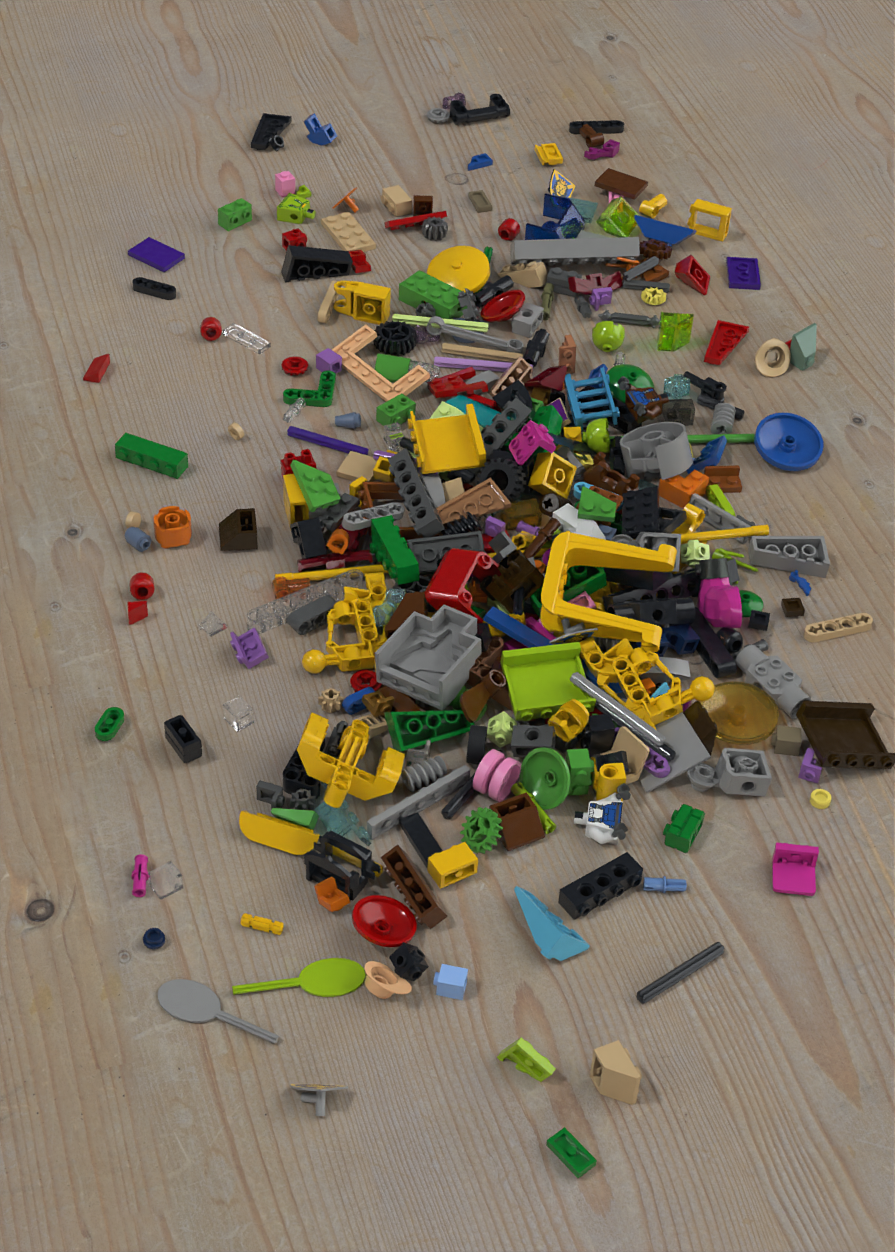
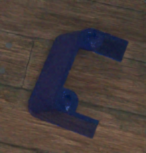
(569, 222)

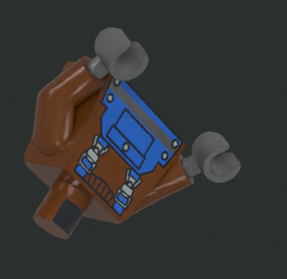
(642, 402)

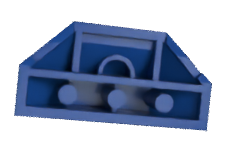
(663, 231)

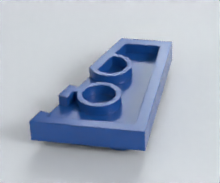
(709, 455)

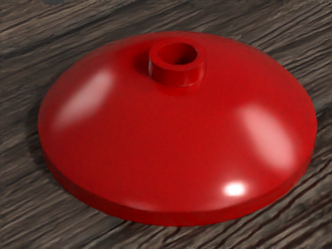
(503, 306)
(384, 921)

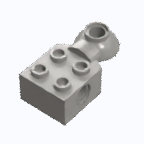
(652, 541)
(736, 773)

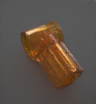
(284, 587)

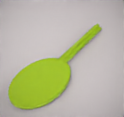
(321, 978)

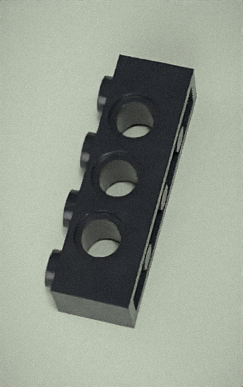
(625, 422)
(600, 885)

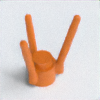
(631, 263)

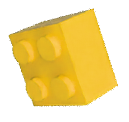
(552, 475)

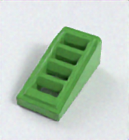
(304, 818)

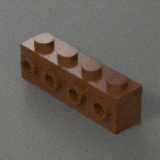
(414, 887)

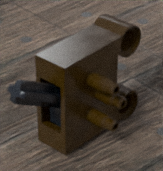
(514, 583)

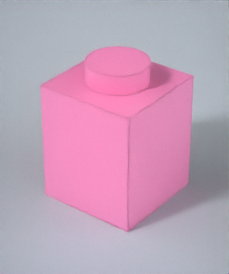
(284, 183)

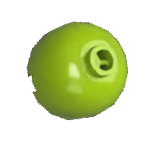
(608, 336)
(597, 435)

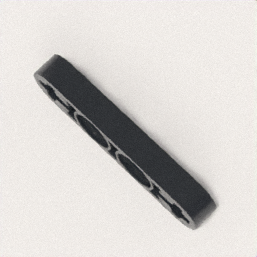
(603, 127)

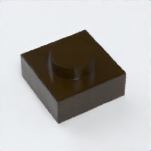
(792, 607)

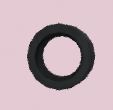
(476, 744)

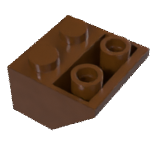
(519, 821)

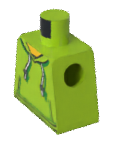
(294, 209)

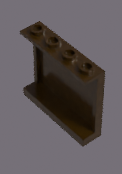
(844, 735)

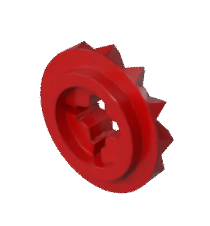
(294, 365)
(364, 676)

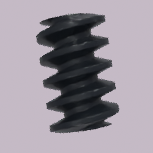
(464, 526)

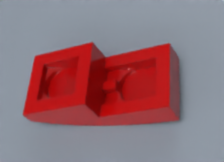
(359, 261)

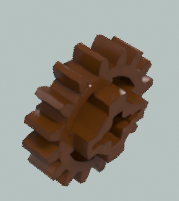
(655, 248)

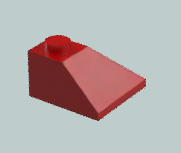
(692, 274)

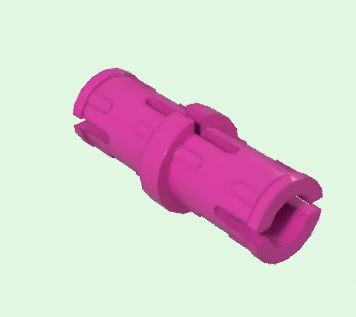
(139, 883)

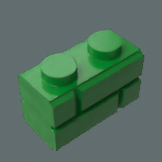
(684, 828)

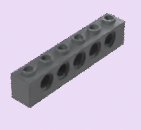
(514, 409)
(416, 494)

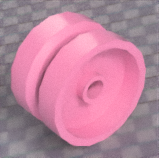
(496, 775)

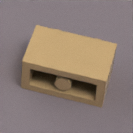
(396, 200)

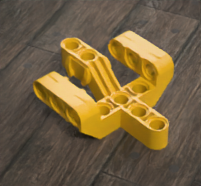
(341, 772)

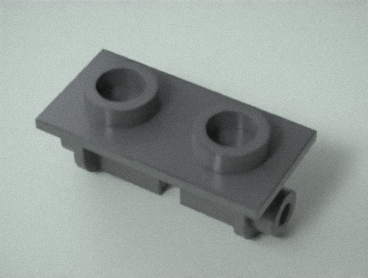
(467, 299)
(331, 748)

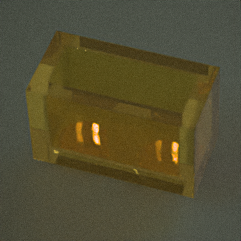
(523, 510)

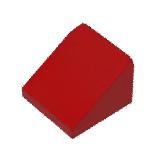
(137, 611)

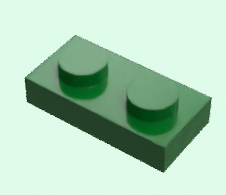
(571, 1152)

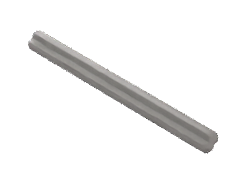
(618, 709)

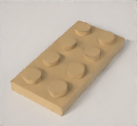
(348, 232)

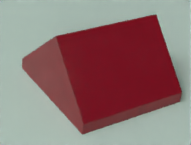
(549, 379)

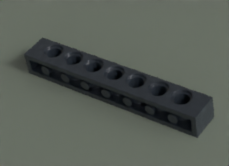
(677, 582)

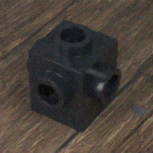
(408, 961)

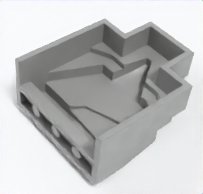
(430, 656)

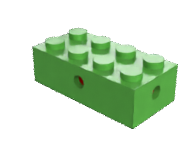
(424, 288)

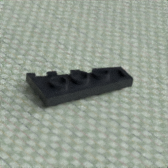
(267, 128)

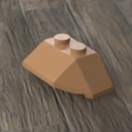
(519, 370)

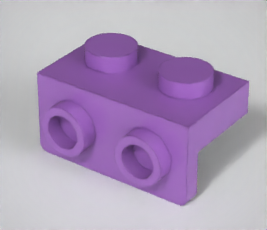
(249, 648)

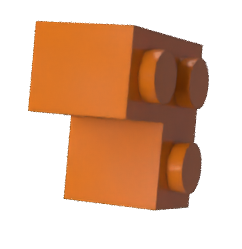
(680, 489)

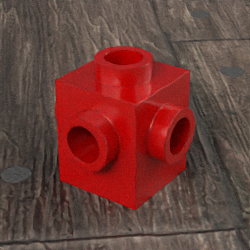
(294, 238)

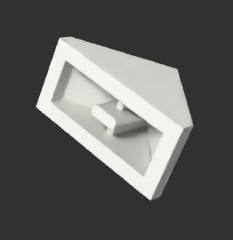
(590, 529)

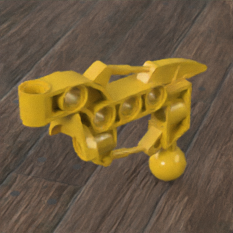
(358, 611)
(637, 662)

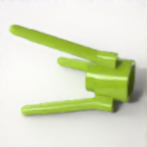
(721, 553)

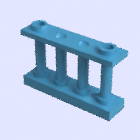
(577, 407)

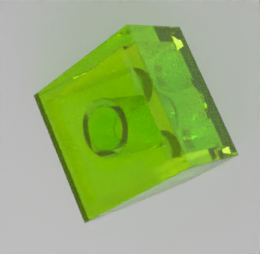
(618, 218)

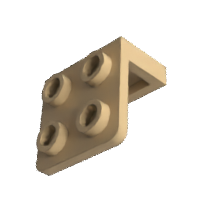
(635, 750)

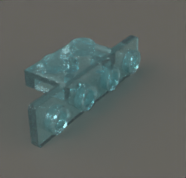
(341, 820)

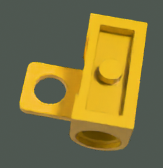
(607, 779)

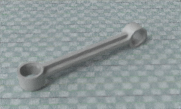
(511, 345)

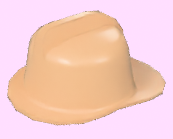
(383, 981)

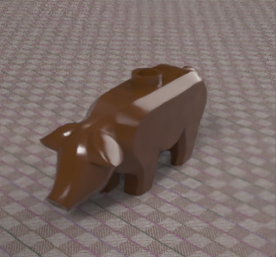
(603, 477)

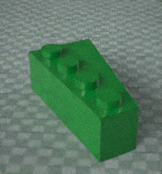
(393, 551)
(579, 580)

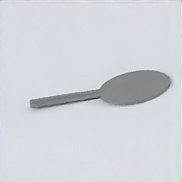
(199, 1004)

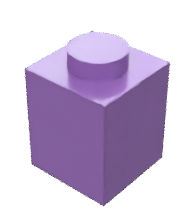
(329, 361)

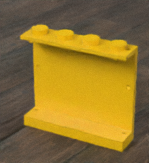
(447, 442)

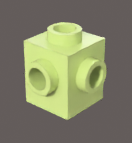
(693, 552)
(500, 729)

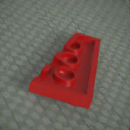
(723, 341)

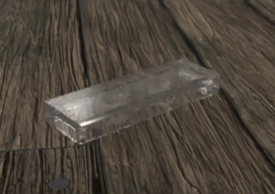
(246, 338)

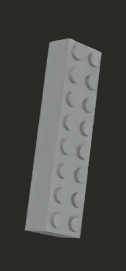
(574, 250)

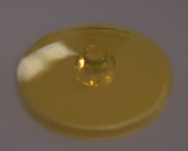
(742, 713)

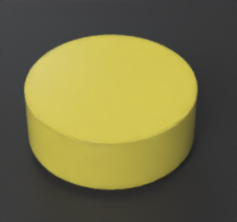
(820, 799)

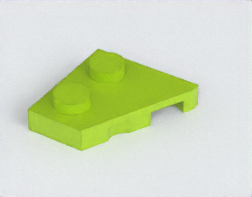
(527, 1059)

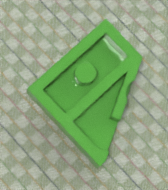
(595, 506)

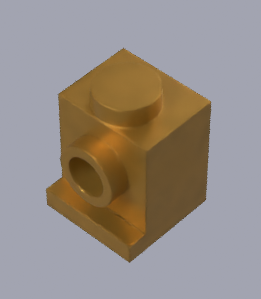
(541, 394)

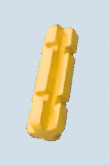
(262, 924)

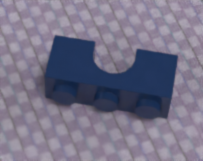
(678, 637)

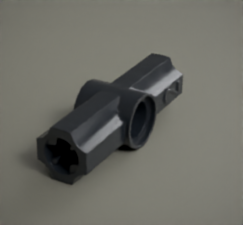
(492, 290)
(536, 347)
(616, 459)

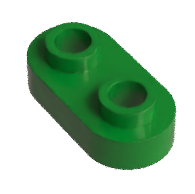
(109, 724)

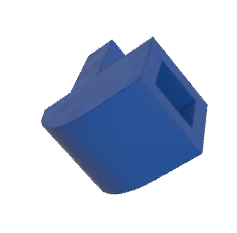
(319, 134)

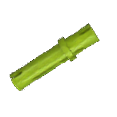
(547, 824)

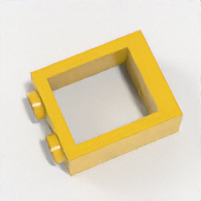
(712, 209)

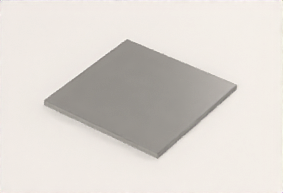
(686, 744)

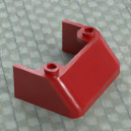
(452, 575)

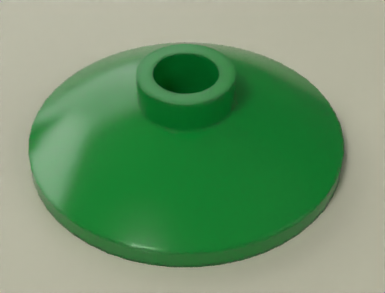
(749, 602)

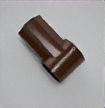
(592, 138)

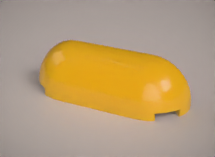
(277, 833)

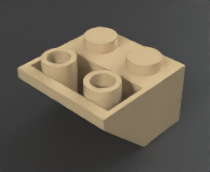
(615, 1073)

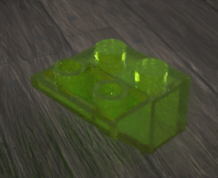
(674, 331)

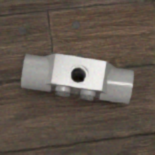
(774, 678)

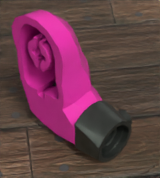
(716, 597)

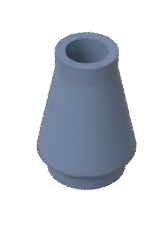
(349, 420)

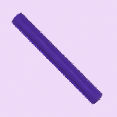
(325, 441)

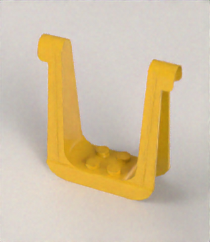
(577, 549)

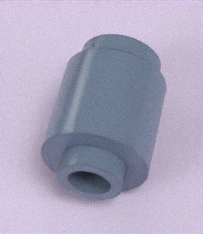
(137, 538)

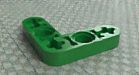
(317, 396)

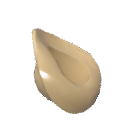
(772, 358)

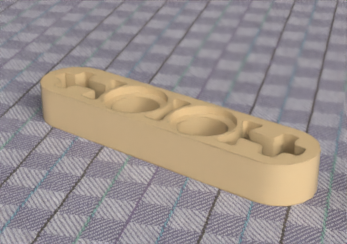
(328, 304)
(859, 623)

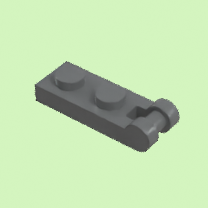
(334, 515)

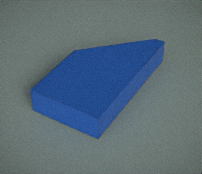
(480, 161)

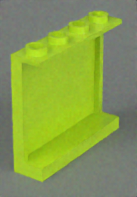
(541, 679)

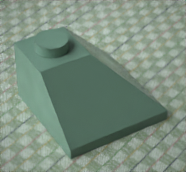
(804, 347)

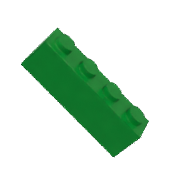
(151, 455)

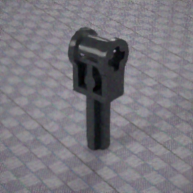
(709, 386)

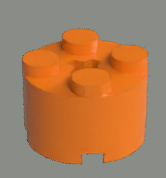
(172, 527)

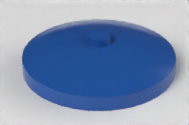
(788, 441)

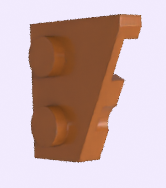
(654, 274)

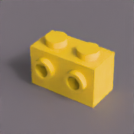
(452, 865)

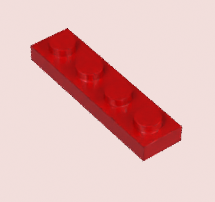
(409, 221)

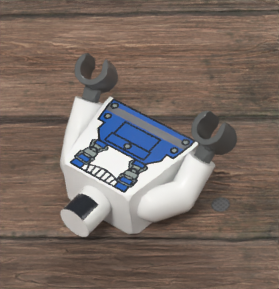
(604, 817)

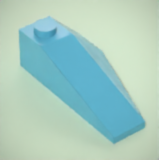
(548, 930)

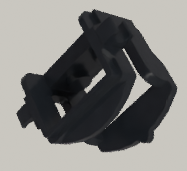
(322, 866)

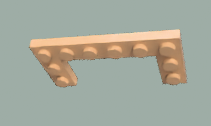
(371, 377)

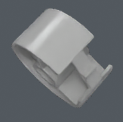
(657, 449)

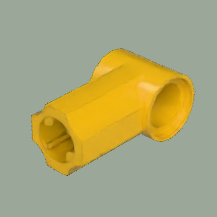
(653, 206)
(523, 540)

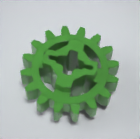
(481, 830)

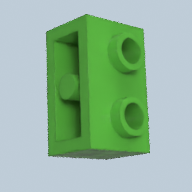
(234, 214)
(395, 410)
(580, 771)

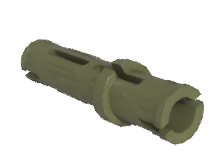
(547, 298)

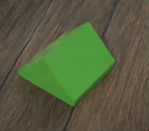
(392, 366)

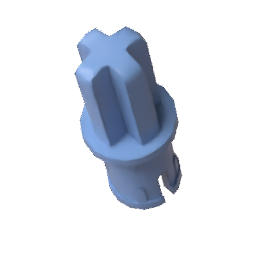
(664, 884)

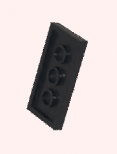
(640, 511)

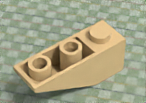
(528, 275)

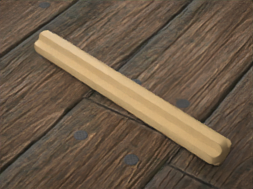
(480, 352)

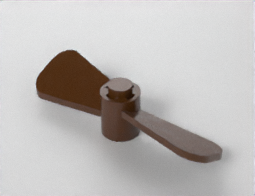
(474, 699)

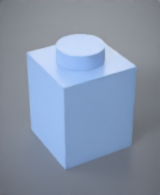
(451, 981)

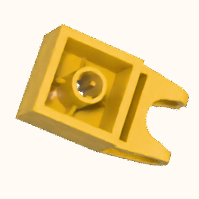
(364, 301)

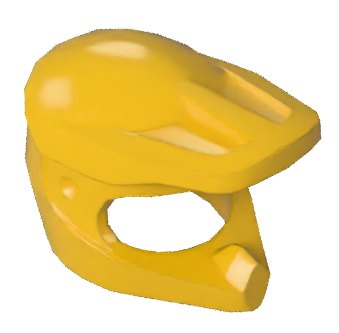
(569, 720)

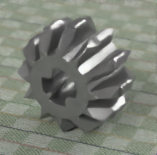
(434, 228)

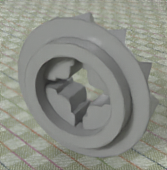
(438, 115)

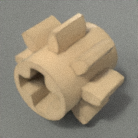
(330, 700)

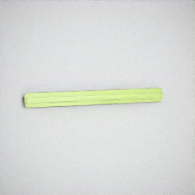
(423, 321)

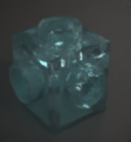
(677, 386)

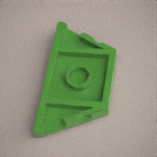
(315, 486)

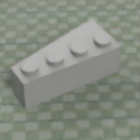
(790, 553)

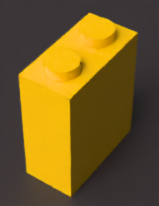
(294, 501)

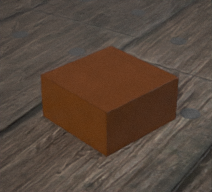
(422, 205)

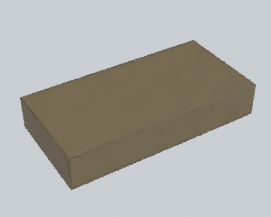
(480, 201)

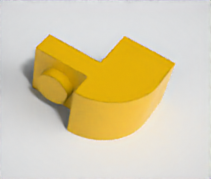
(381, 469)

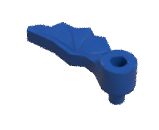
(803, 584)

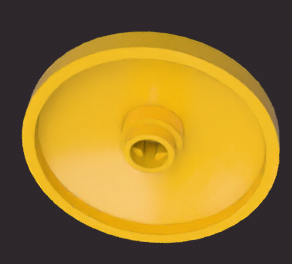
(461, 268)

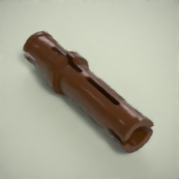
(543, 536)

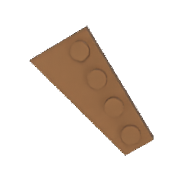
(479, 500)

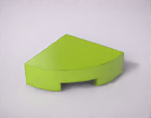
(303, 192)

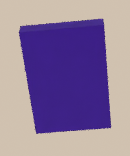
(156, 254)
(743, 273)

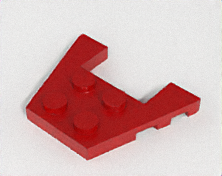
(453, 383)

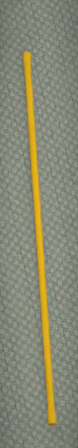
(759, 530)

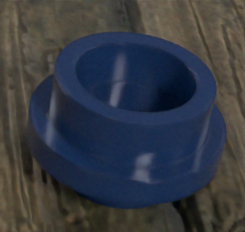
(153, 938)

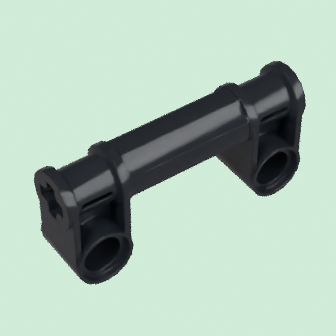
(496, 108)

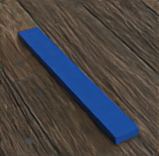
(531, 638)

